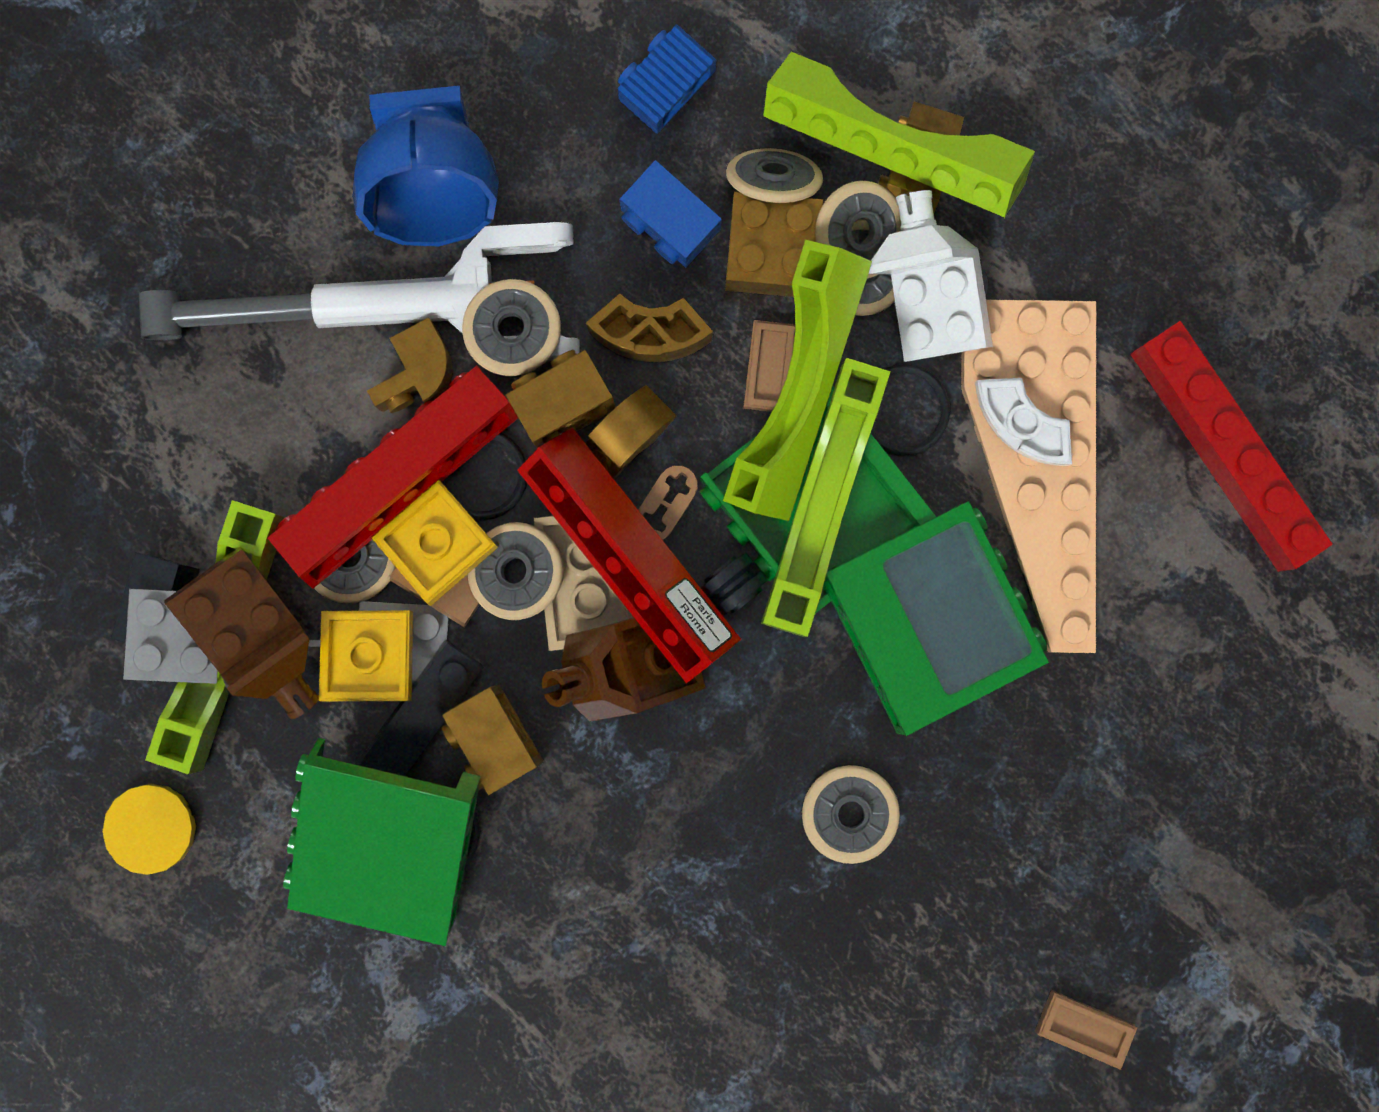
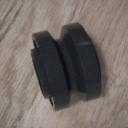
(734, 584)

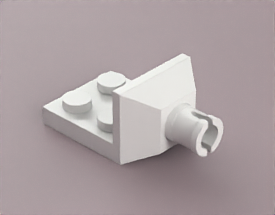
(933, 283)

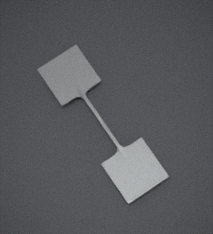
(164, 651)

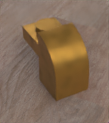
(426, 366)
(629, 430)

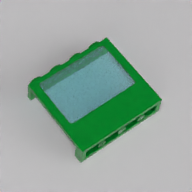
(935, 618)

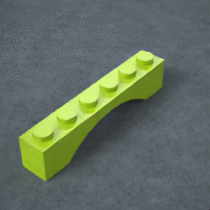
(972, 168)
(826, 301)
(825, 497)
(195, 709)

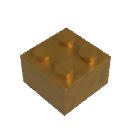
(768, 243)
(561, 397)
(491, 739)

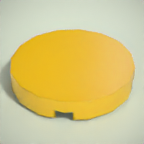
(149, 829)

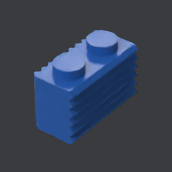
(665, 78)

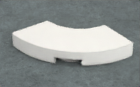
(1022, 424)

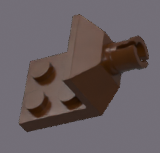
(246, 632)
(615, 673)

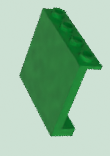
(877, 510)
(379, 847)

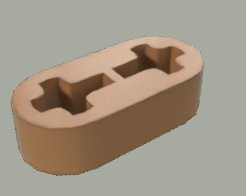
(678, 506)

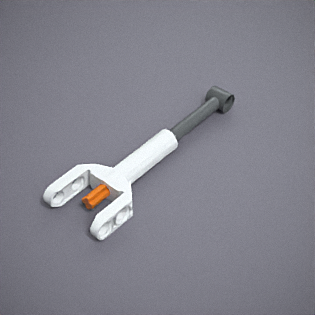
(368, 301)

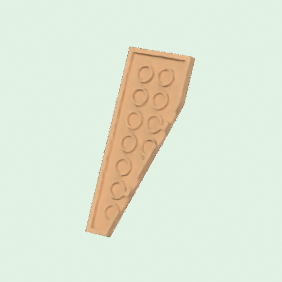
(1046, 505)

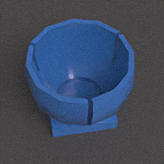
(424, 170)

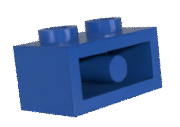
(669, 215)

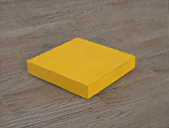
(434, 543)
(366, 656)

